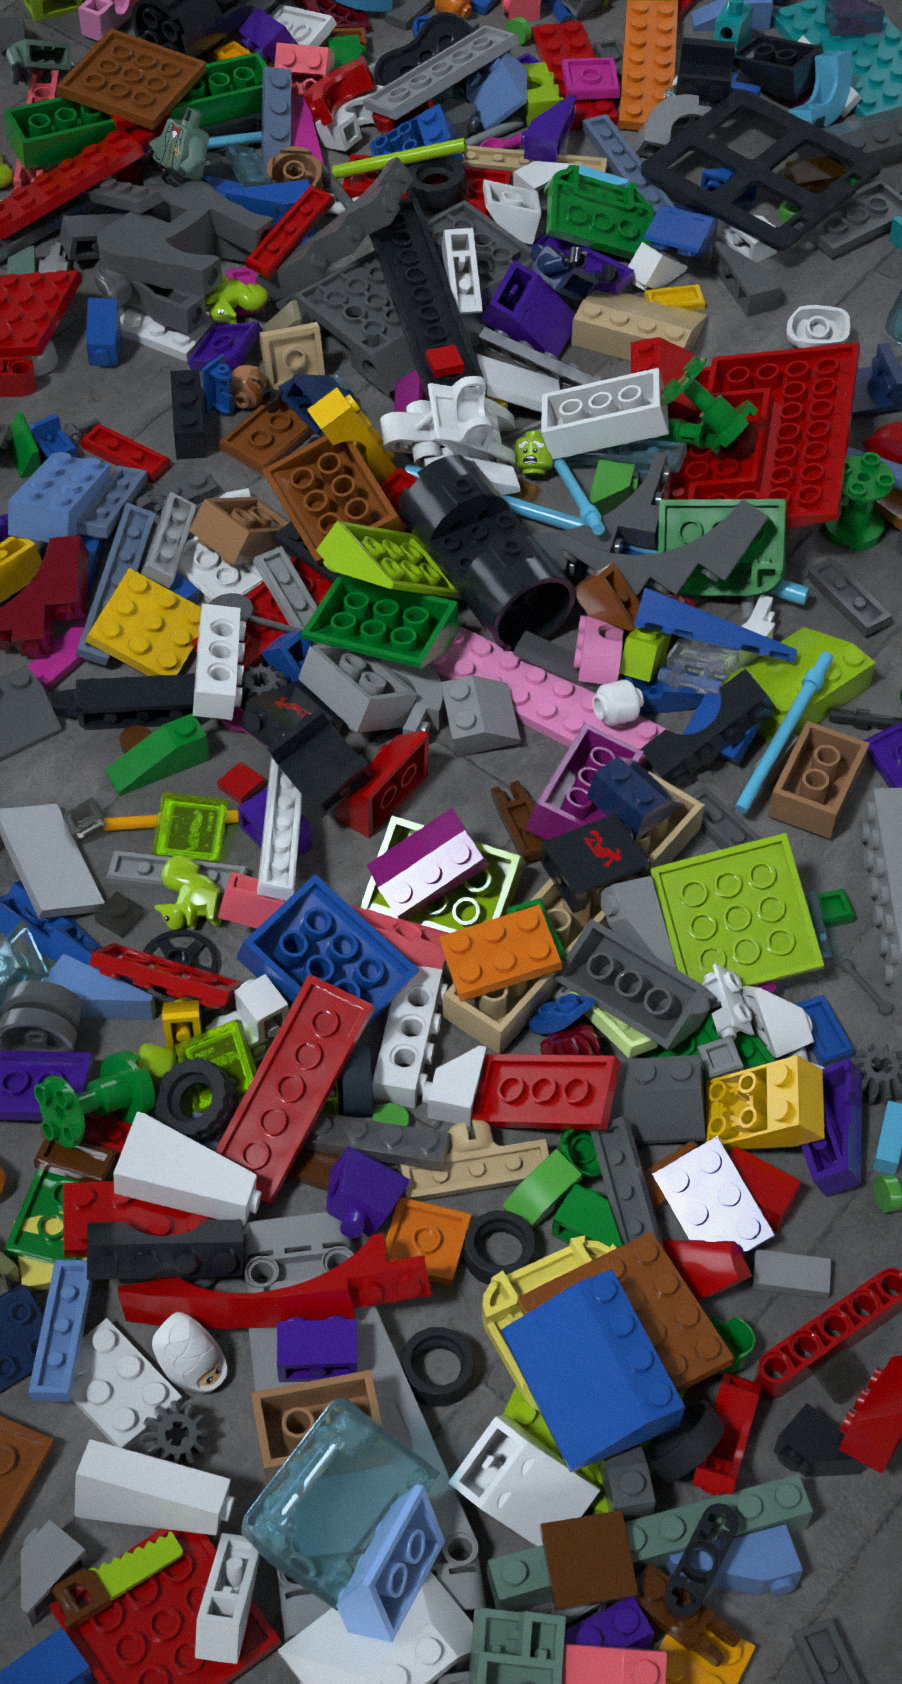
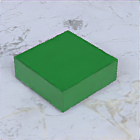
(835, 908)

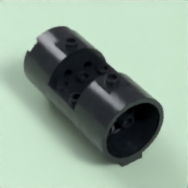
(193, 25)
(486, 551)

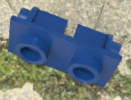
(217, 387)

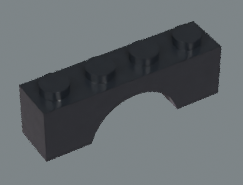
(741, 708)
(124, 1253)

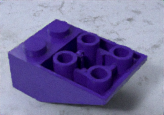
(530, 311)

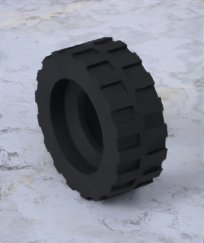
(442, 194)
(177, 1083)

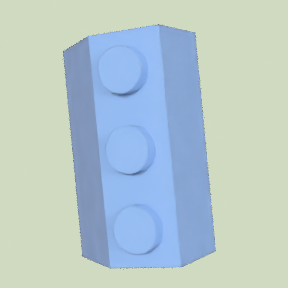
(392, 1568)

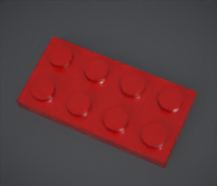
(174, 976)
(547, 1091)
(98, 1203)

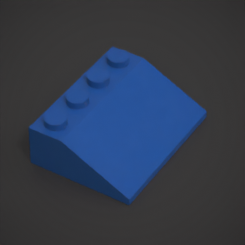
(329, 940)
(593, 1371)

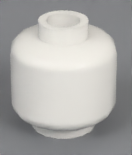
(617, 702)

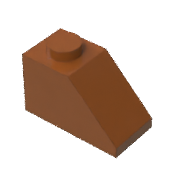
(608, 597)

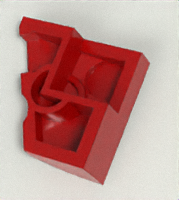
(707, 1265)

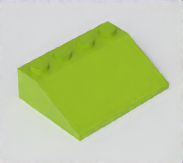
(383, 558)
(782, 680)
(472, 902)

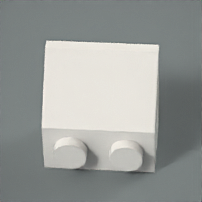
(513, 209)

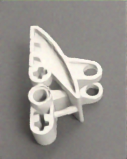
(456, 419)

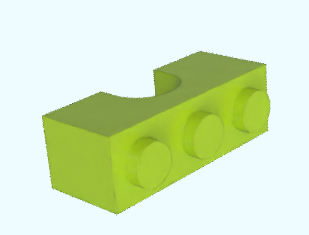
(541, 91)

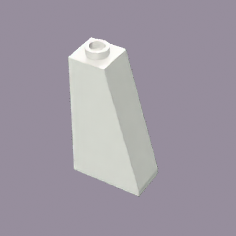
(182, 1174)
(149, 1491)

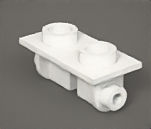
(734, 1014)

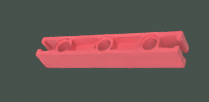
(37, 92)
(413, 940)

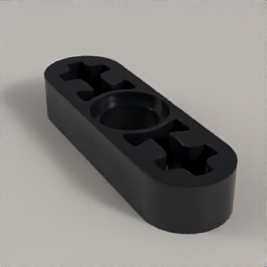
(723, 1540)

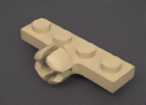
(475, 1164)

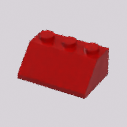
(670, 360)
(397, 773)
(877, 1426)

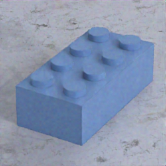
(56, 497)

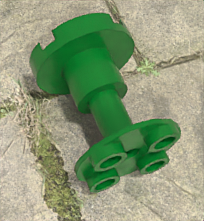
(716, 411)
(858, 524)
(119, 1090)

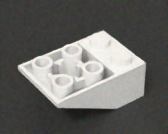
(521, 1480)

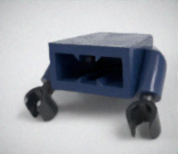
(567, 272)
(302, 393)

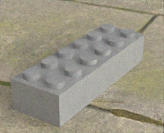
(884, 859)

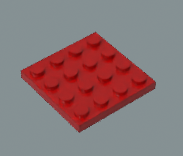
(32, 309)
(152, 1627)

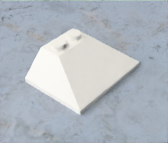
(428, 1644)

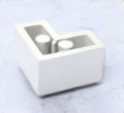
(261, 1013)

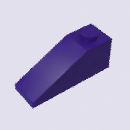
(549, 131)

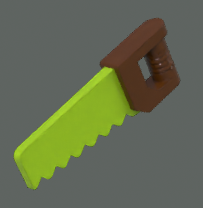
(114, 1578)

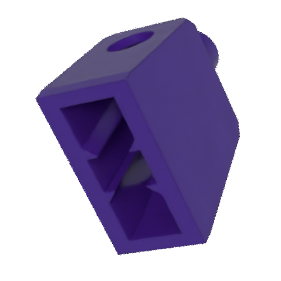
(362, 1193)

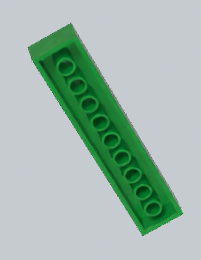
(62, 128)

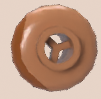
(248, 386)

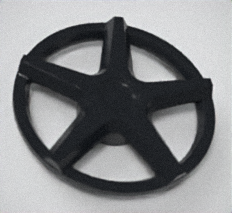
(181, 954)

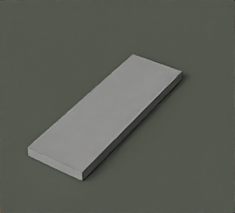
(440, 72)

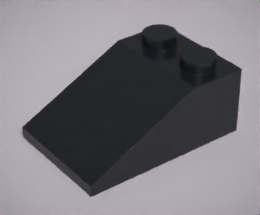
(778, 64)

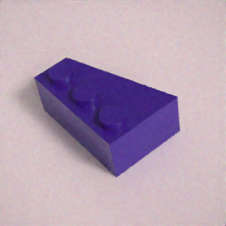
(837, 1157)

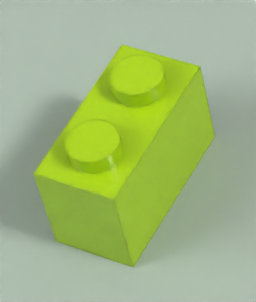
(644, 653)

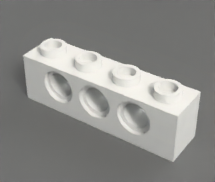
(218, 662)
(399, 1083)

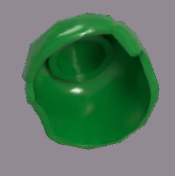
(579, 1150)
(739, 1340)

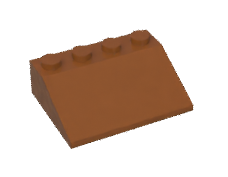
(328, 486)

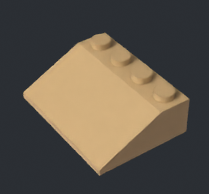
(612, 321)

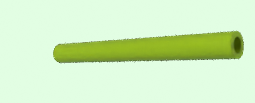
(406, 156)

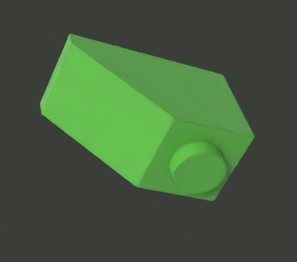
(612, 485)

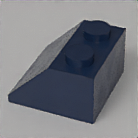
(632, 794)

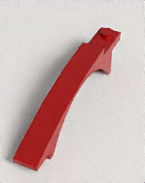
(358, 1282)

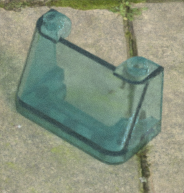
(332, 1498)

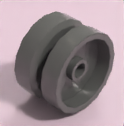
(40, 1017)

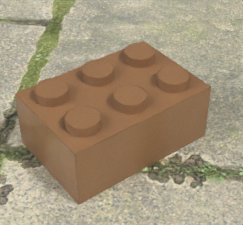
(818, 779)
(290, 1411)

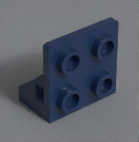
(879, 386)
(19, 1334)

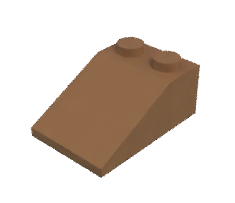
(237, 527)

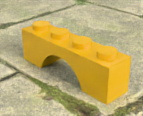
(340, 423)

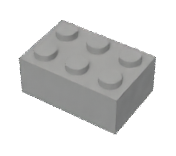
(357, 688)

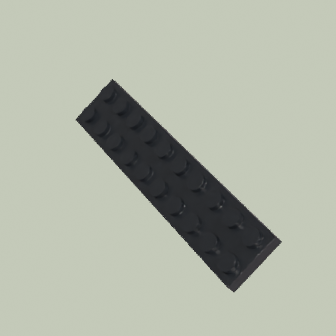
(422, 293)

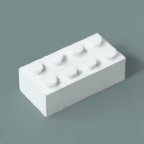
(604, 414)

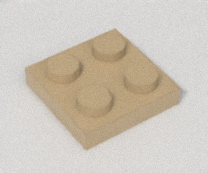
(291, 352)

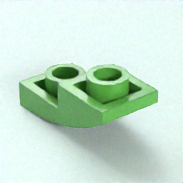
(543, 1189)

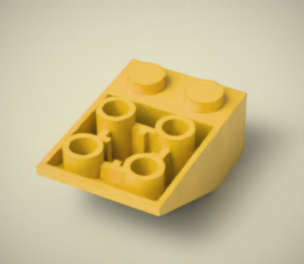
(767, 1105)

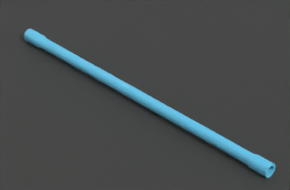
(786, 590)

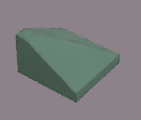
(22, 262)

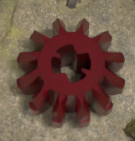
(572, 1041)

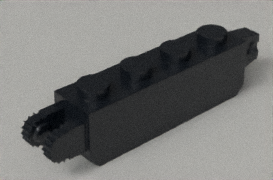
(128, 701)

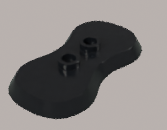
(434, 37)

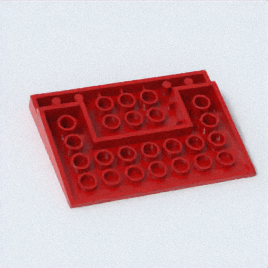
(792, 443)

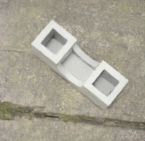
(345, 128)

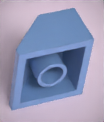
(497, 89)

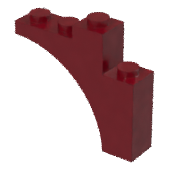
(53, 594)

